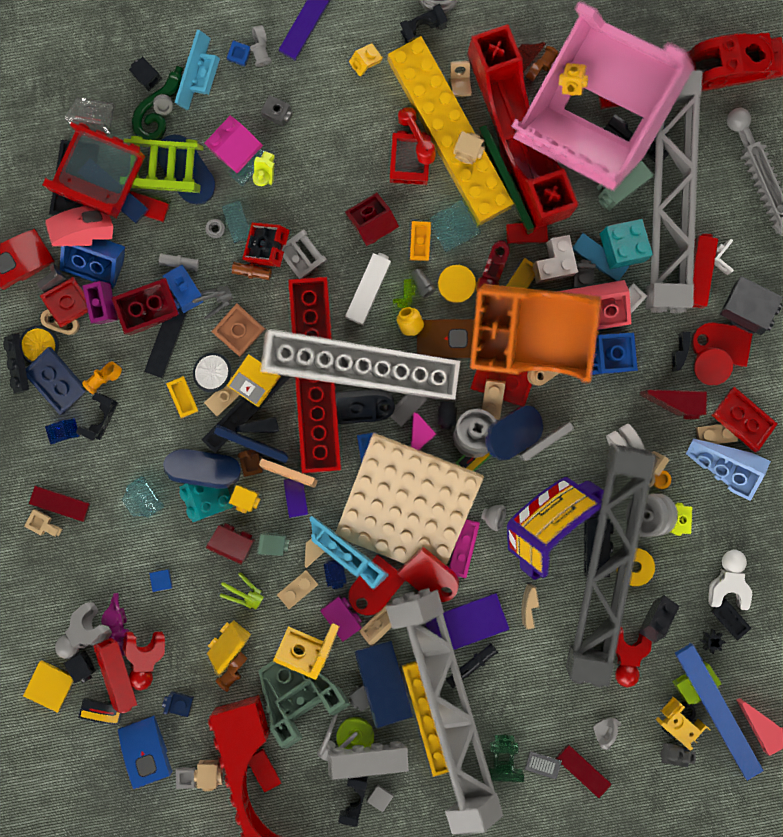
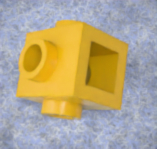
(573, 79)

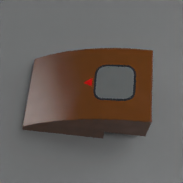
(446, 338)

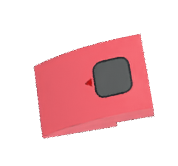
(78, 227)

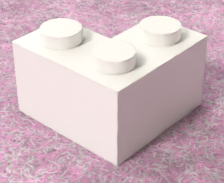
(561, 261)

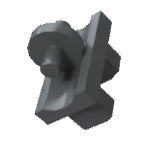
(677, 755)

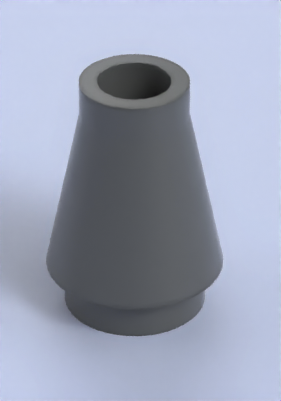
(423, 284)

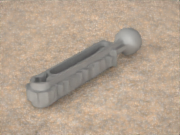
(768, 186)

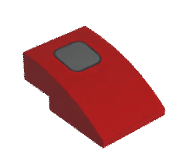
(22, 258)

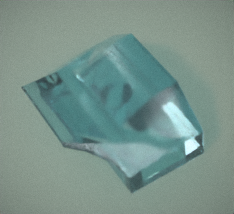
(141, 499)

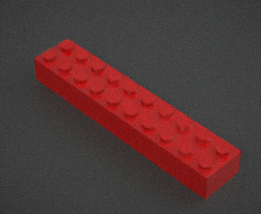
(315, 398)

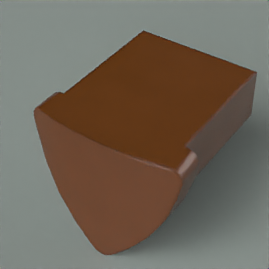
(250, 462)

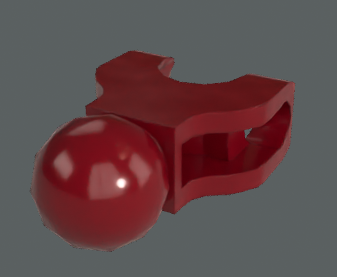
(494, 265)

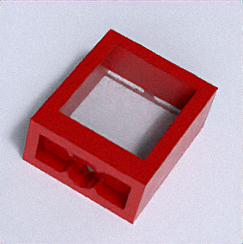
(404, 162)

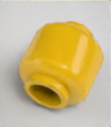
(410, 321)

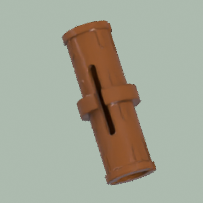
(251, 271)

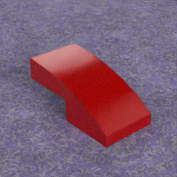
(517, 234)

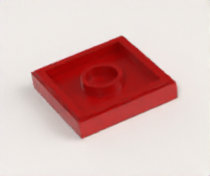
(65, 302)

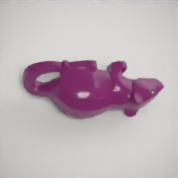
(115, 619)

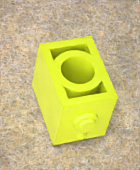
(684, 526)

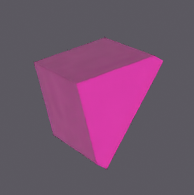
(421, 432)

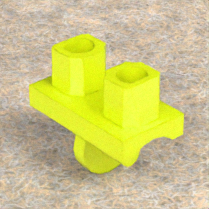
(264, 169)

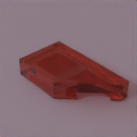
(529, 53)

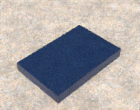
(55, 381)

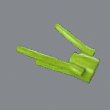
(251, 600)

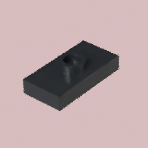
(731, 619)

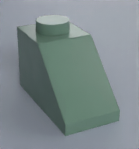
(273, 544)

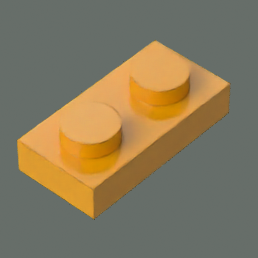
(420, 241)

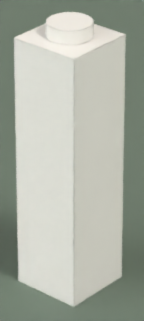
(368, 288)

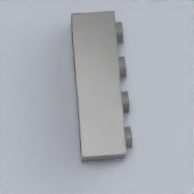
(367, 761)

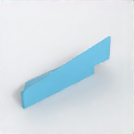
(346, 554)

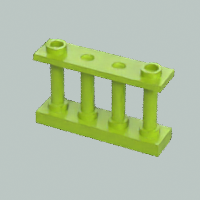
(169, 182)

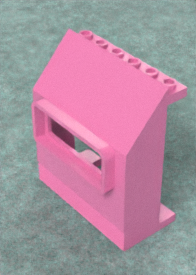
(619, 70)

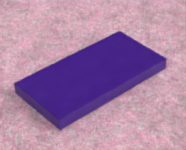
(472, 621)

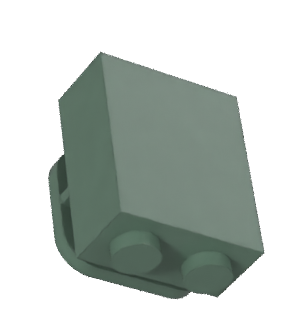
(630, 184)

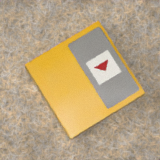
(251, 382)

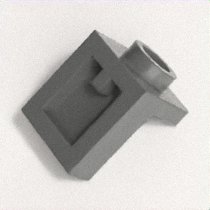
(585, 274)

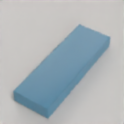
(595, 253)

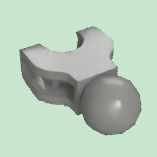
(81, 632)

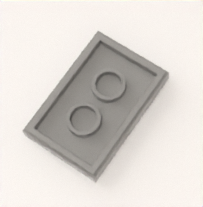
(545, 441)

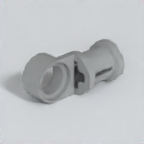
(259, 47)

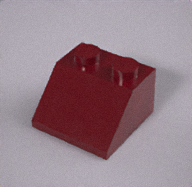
(372, 219)
(231, 543)

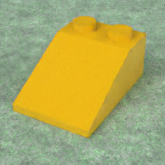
(227, 646)

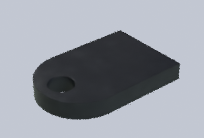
(364, 406)

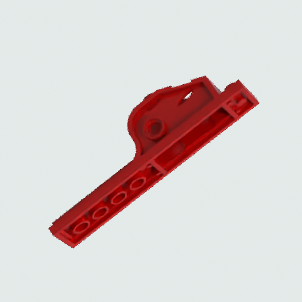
(736, 65)

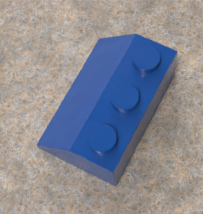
(94, 262)

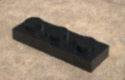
(16, 363)

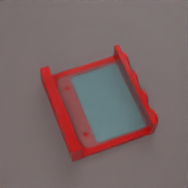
(96, 170)

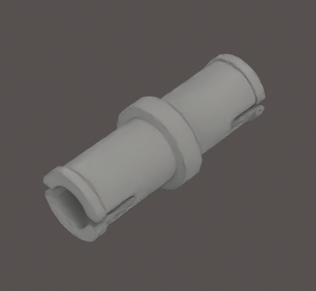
(176, 261)

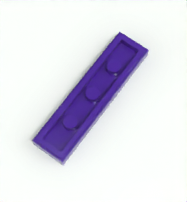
(303, 28)

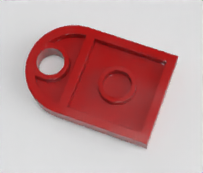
(726, 337)
(428, 572)
(377, 597)

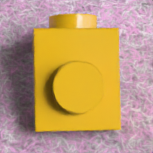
(365, 58)

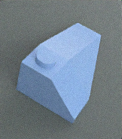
(735, 467)

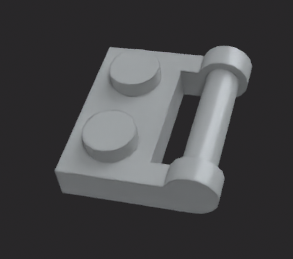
(296, 258)

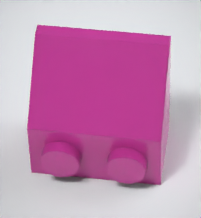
(233, 144)

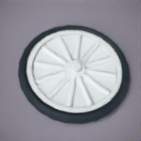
(212, 372)

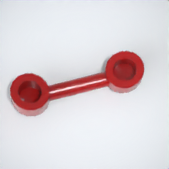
(424, 149)

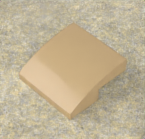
(528, 602)

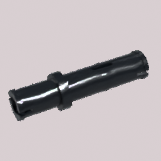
(478, 660)

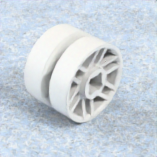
(625, 437)

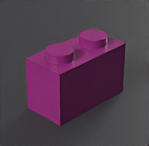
(100, 303)
(339, 613)

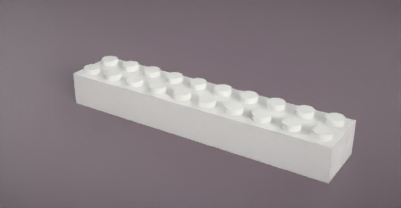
(359, 365)

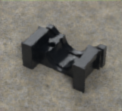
(434, 19)
(97, 431)
(351, 815)

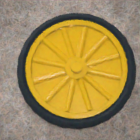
(36, 340)

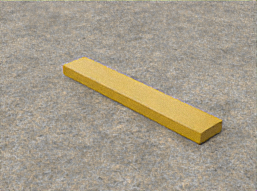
(425, 719)

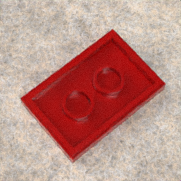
(516, 385)
(744, 419)

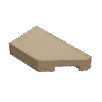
(312, 552)

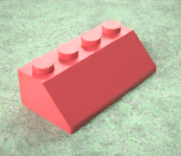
(614, 303)

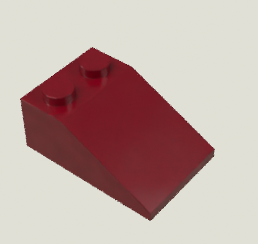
(145, 307)
(681, 403)

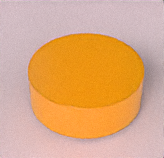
(663, 480)

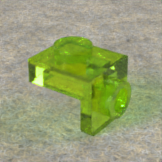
(409, 291)

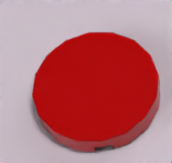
(713, 366)

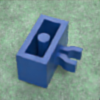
(182, 288)

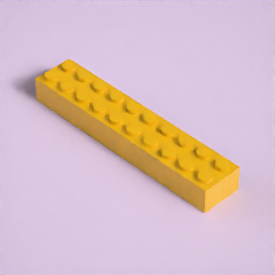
(444, 122)

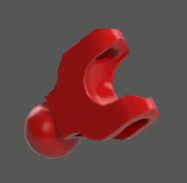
(143, 658)
(630, 658)

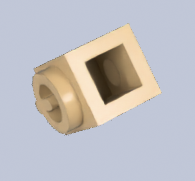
(468, 148)
(208, 774)

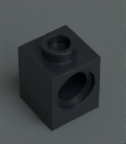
(145, 73)
(80, 667)

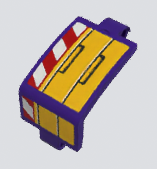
(548, 520)

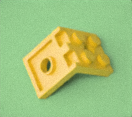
(313, 650)

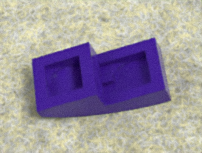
(295, 498)

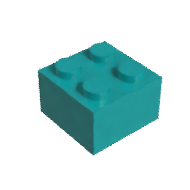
(626, 244)

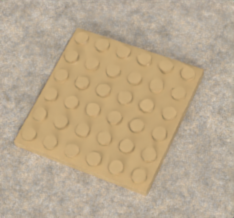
(407, 502)

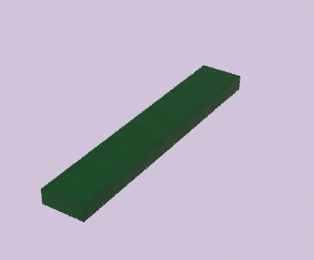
(506, 179)

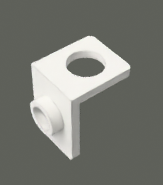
(718, 262)

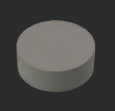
(162, 104)

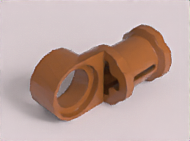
(543, 64)
(231, 674)

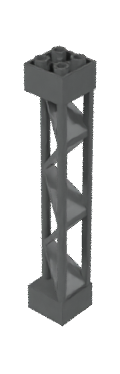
(597, 665)

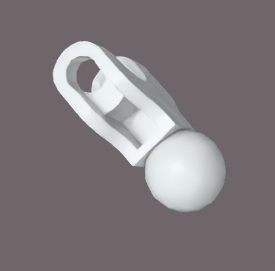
(731, 580)

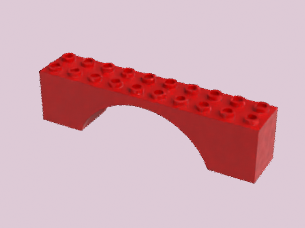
(501, 81)
(238, 734)

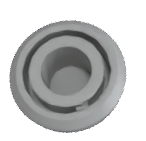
(494, 516)

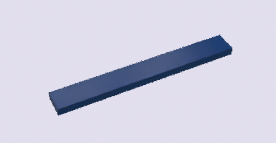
(718, 711)

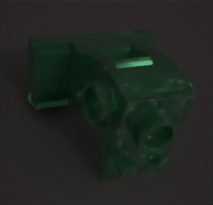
(504, 770)

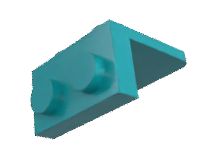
(204, 501)

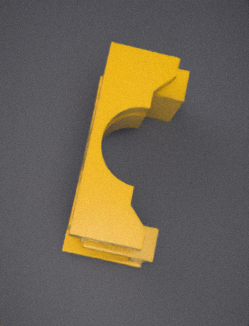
(680, 726)

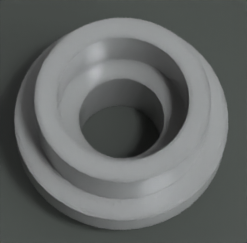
(215, 222)

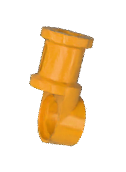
(110, 371)

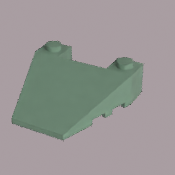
(294, 694)

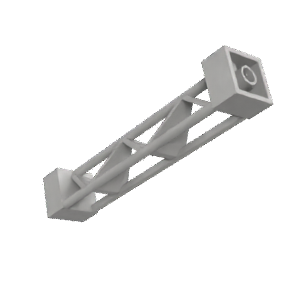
(664, 295)
(476, 802)

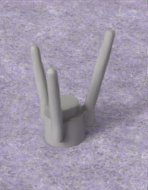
(328, 745)

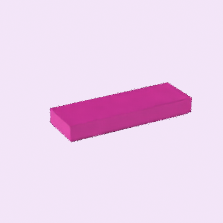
(464, 548)

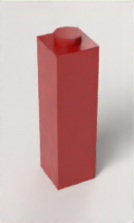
(704, 259)
(115, 675)

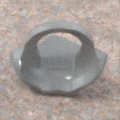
(606, 732)

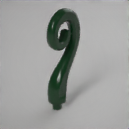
(170, 88)

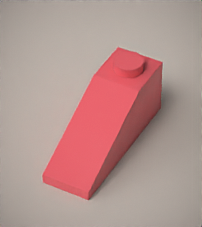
(767, 732)

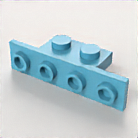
(198, 71)

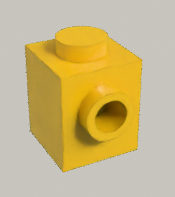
(244, 499)

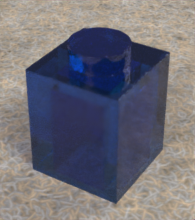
(335, 574)

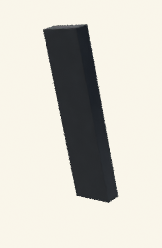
(165, 345)

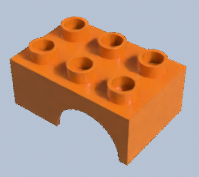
(534, 331)

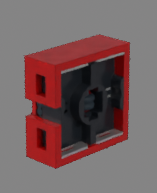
(265, 244)

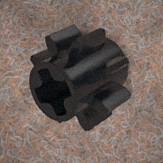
(717, 639)

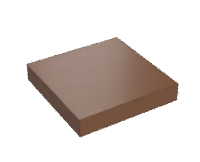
(238, 330)

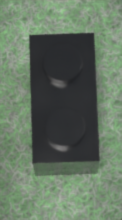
(659, 619)

